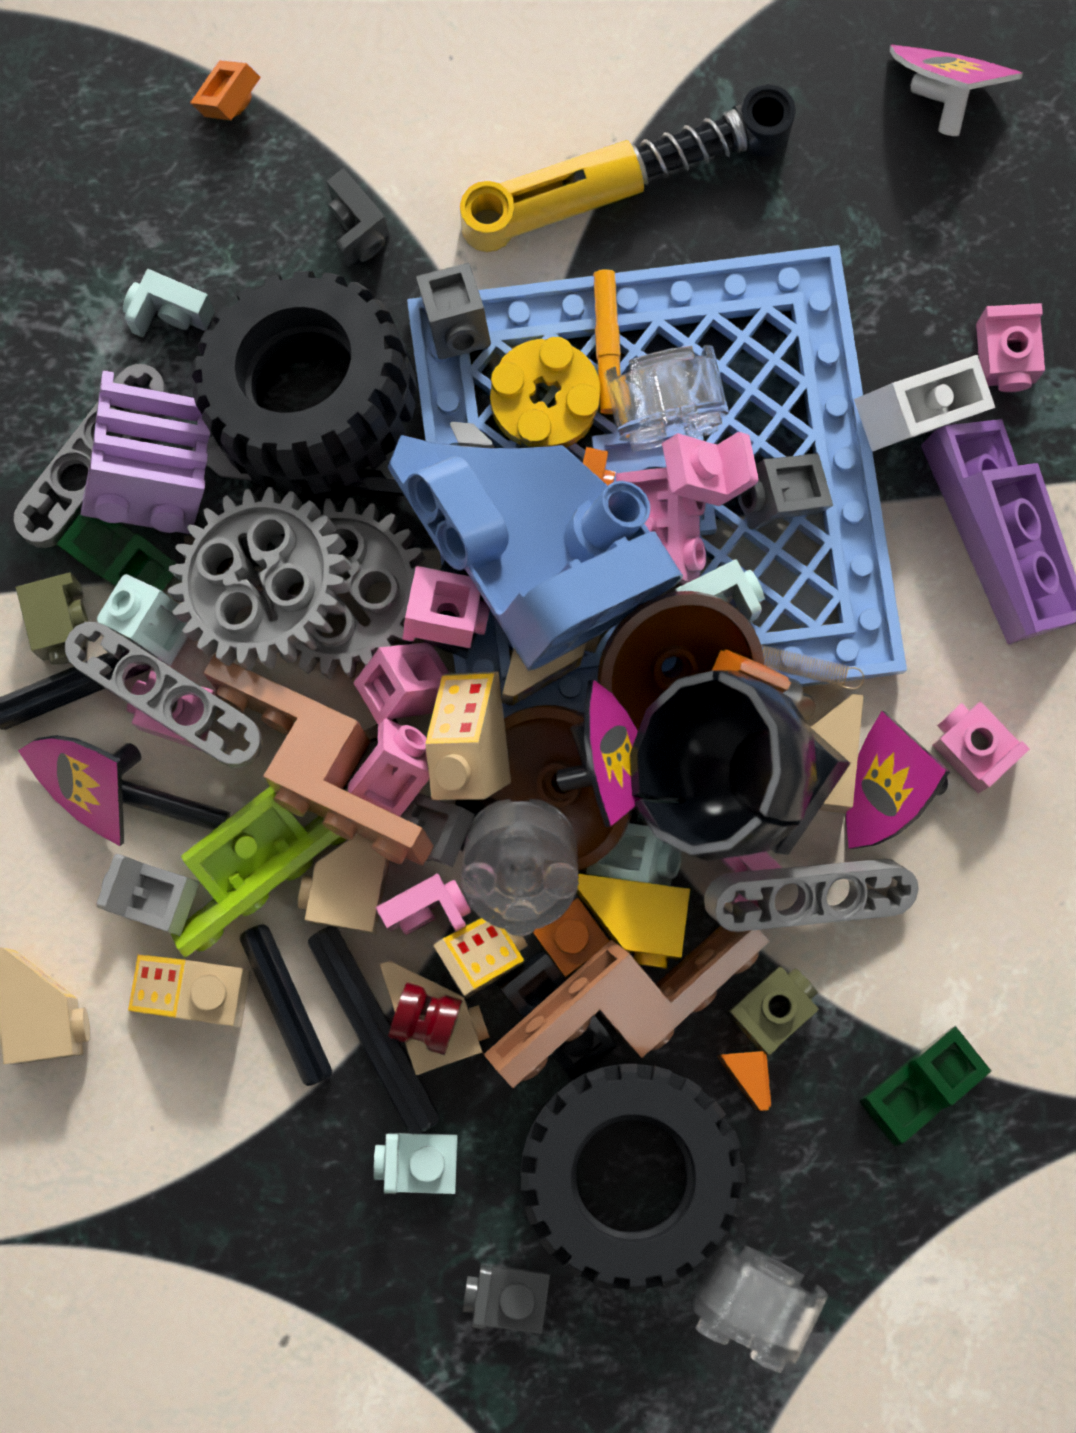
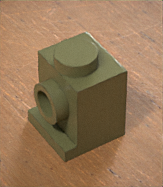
(51, 615)
(756, 1021)

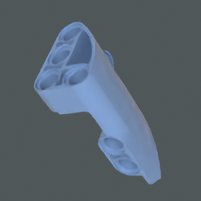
(537, 539)

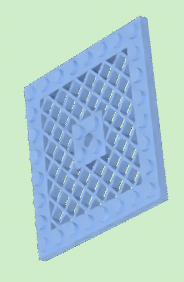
(710, 293)

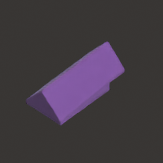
(1005, 527)

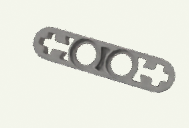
(75, 451)
(161, 698)
(811, 901)

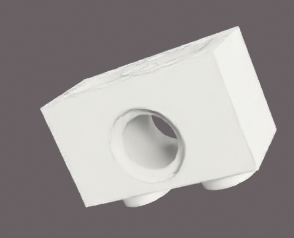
(924, 402)

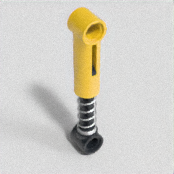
(620, 170)

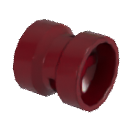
(439, 1019)

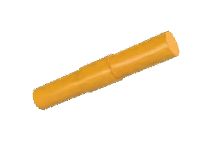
(606, 331)

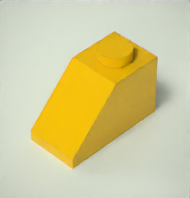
(639, 916)

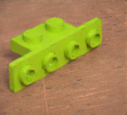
(245, 862)

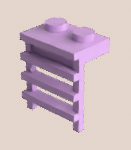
(141, 479)

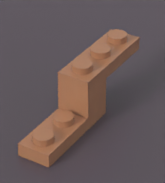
(318, 762)
(626, 999)

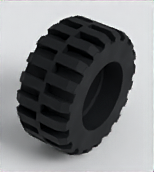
(272, 331)
(710, 1193)

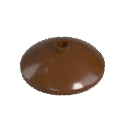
(673, 624)
(537, 748)

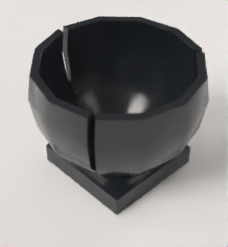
(735, 763)

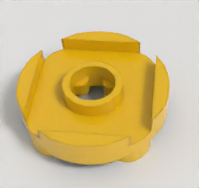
(552, 363)

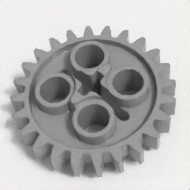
(379, 558)
(214, 600)

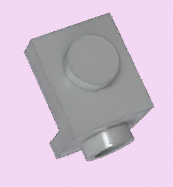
(147, 894)

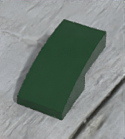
(114, 551)
(925, 1086)

